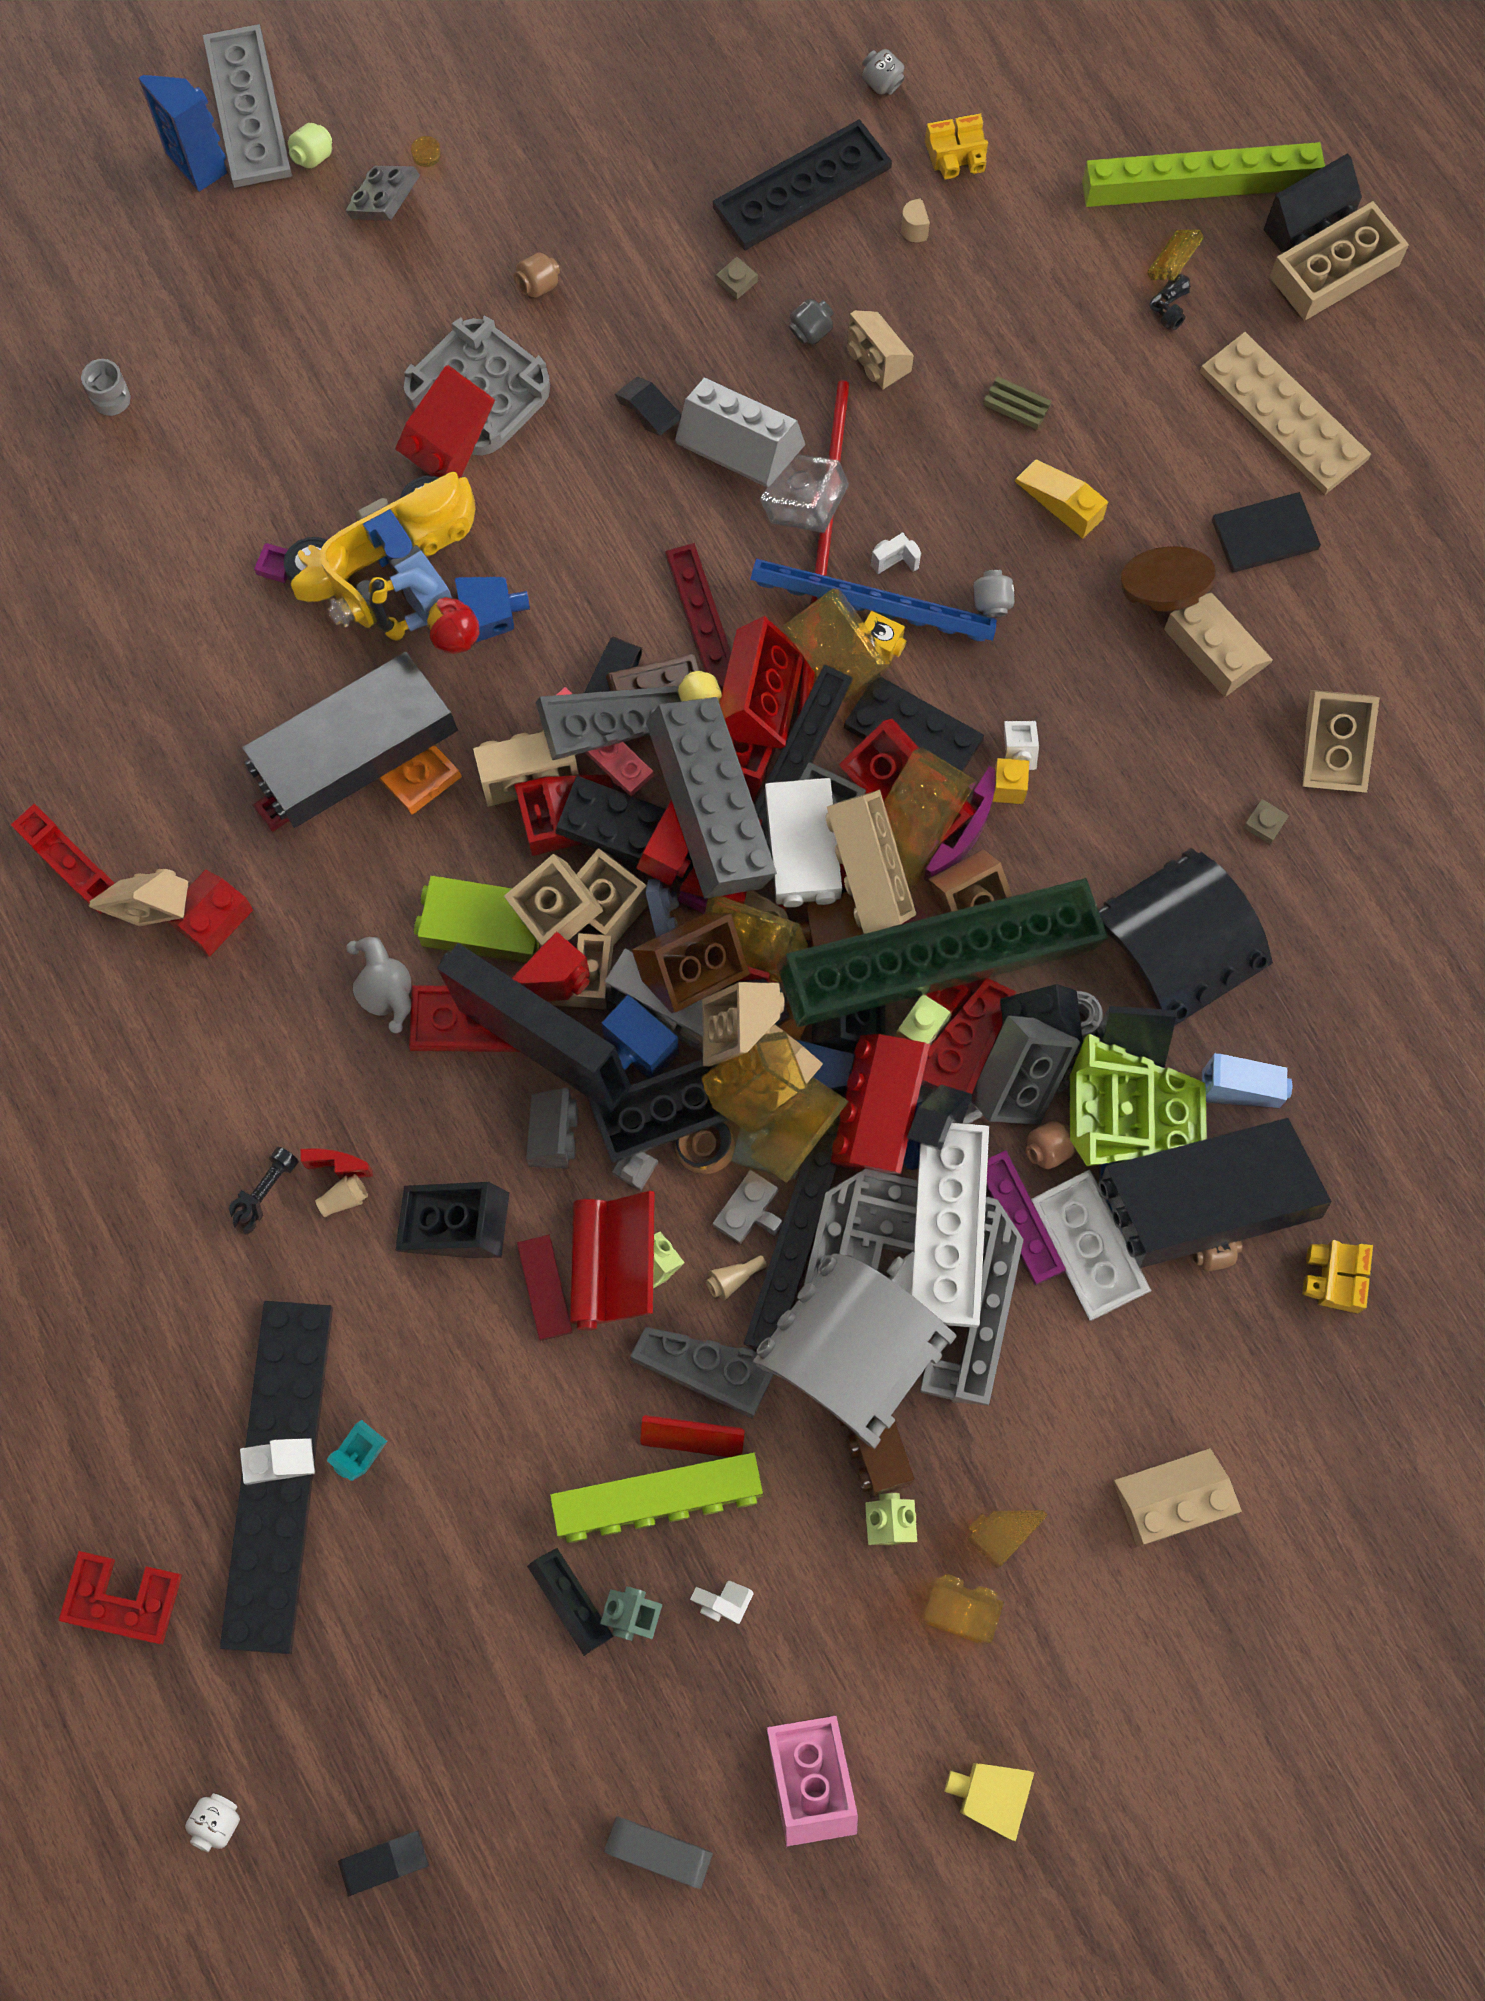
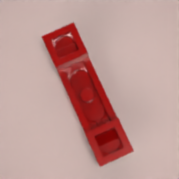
(61, 854)

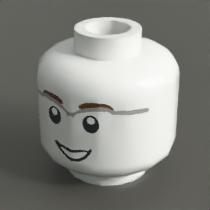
(212, 1822)

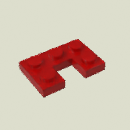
(91, 1607)

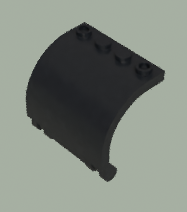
(1188, 933)

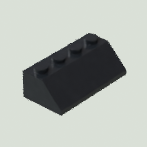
(657, 1112)

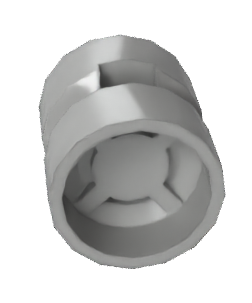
(106, 387)

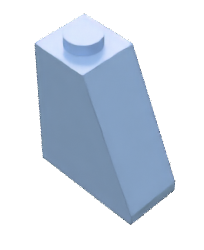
(1245, 1082)

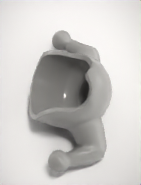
(382, 983)

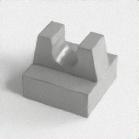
(635, 1169)

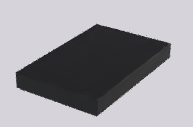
(1266, 532)

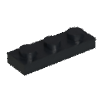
(570, 1601)

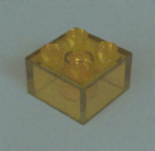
(961, 1610)

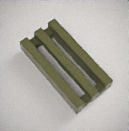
(1019, 398)

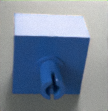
(640, 1038)

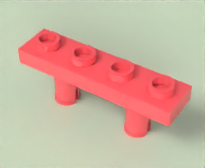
(620, 764)

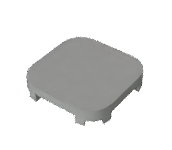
(494, 365)

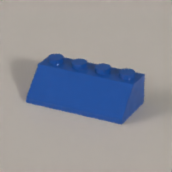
(185, 128)

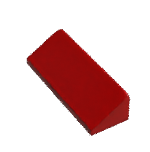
(691, 1436)

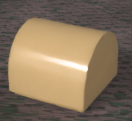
(915, 221)

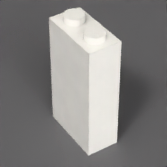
(802, 842)

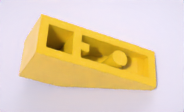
(1064, 496)

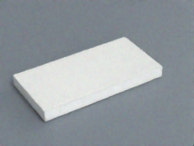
(1090, 1245)

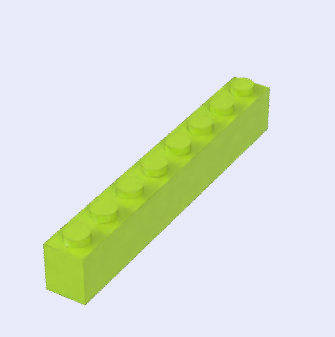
(1199, 174)

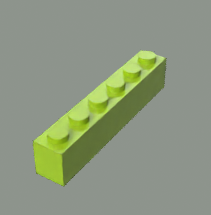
(656, 1496)

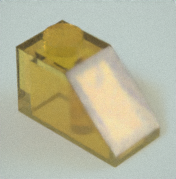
(1003, 1532)

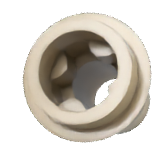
(343, 1195)

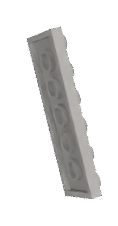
(247, 106)

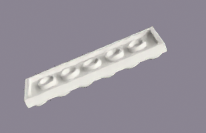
(951, 1225)

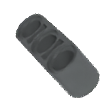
(658, 1852)

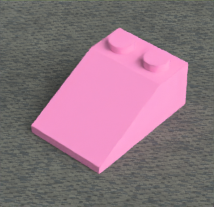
(812, 1781)

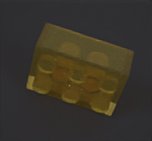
(836, 636)

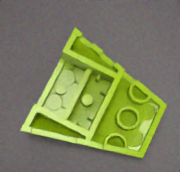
(1130, 1105)

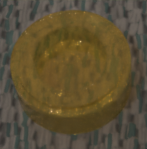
(426, 151)

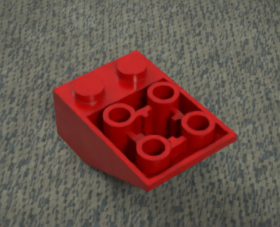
(542, 806)

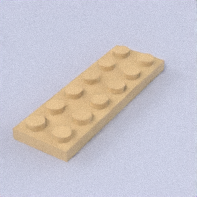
(1285, 413)

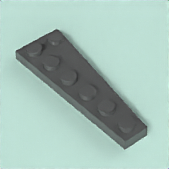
(599, 718)

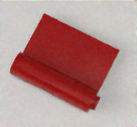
(612, 1259)

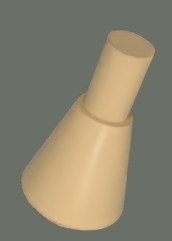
(727, 1280)

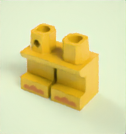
(957, 145)
(1343, 1275)

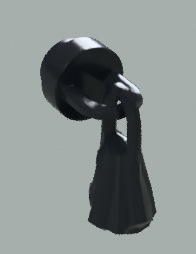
(1173, 290)

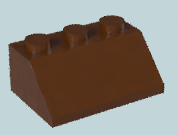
(692, 960)

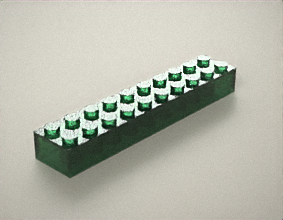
(941, 952)

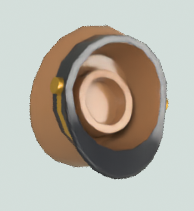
(706, 1149)

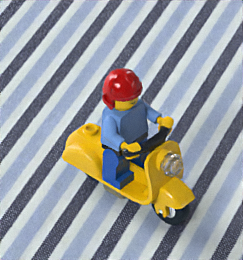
(400, 534)

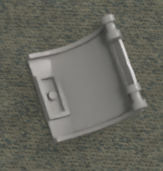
(854, 1344)

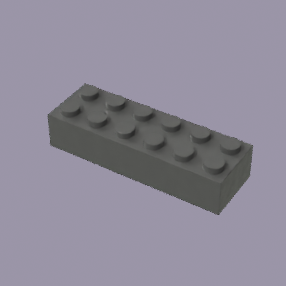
(710, 797)

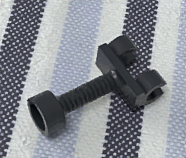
(251, 1210)

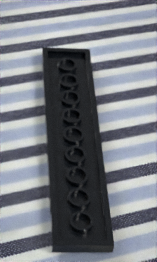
(275, 1513)

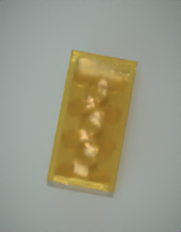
(923, 808)

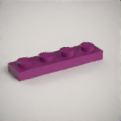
(1037, 1248)

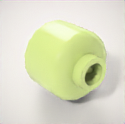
(310, 145)

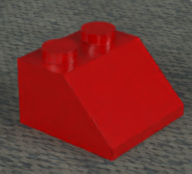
(211, 912)
(555, 970)

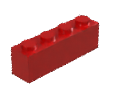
(666, 850)

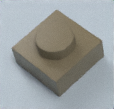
(737, 278)
(1266, 821)

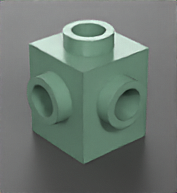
(631, 1614)

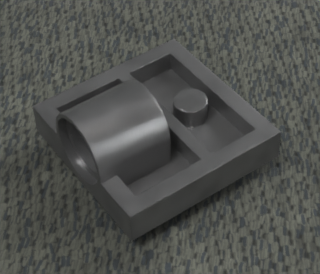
(382, 192)

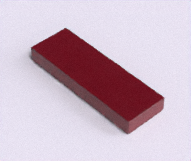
(544, 1287)

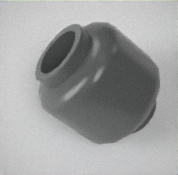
(811, 321)

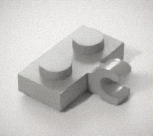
(747, 1208)

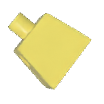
(993, 1796)

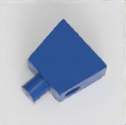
(491, 603)

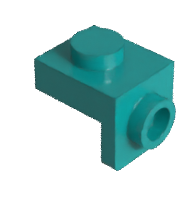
(357, 1451)

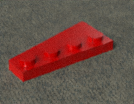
(967, 1040)

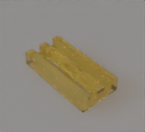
(1175, 254)

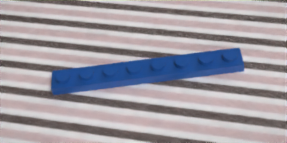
(884, 603)

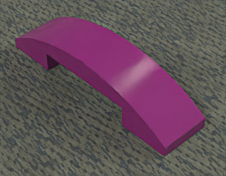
(948, 857)

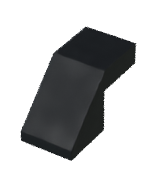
(650, 405)
(936, 1114)
(383, 1863)

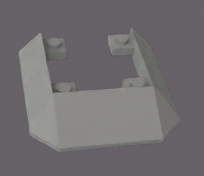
(879, 1213)

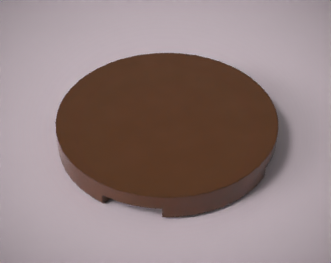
(1168, 578)

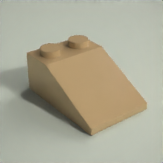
(1339, 740)

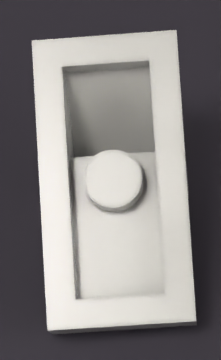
(277, 1460)

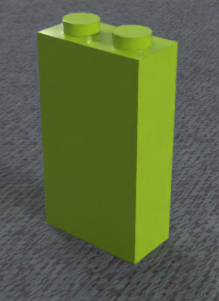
(475, 918)

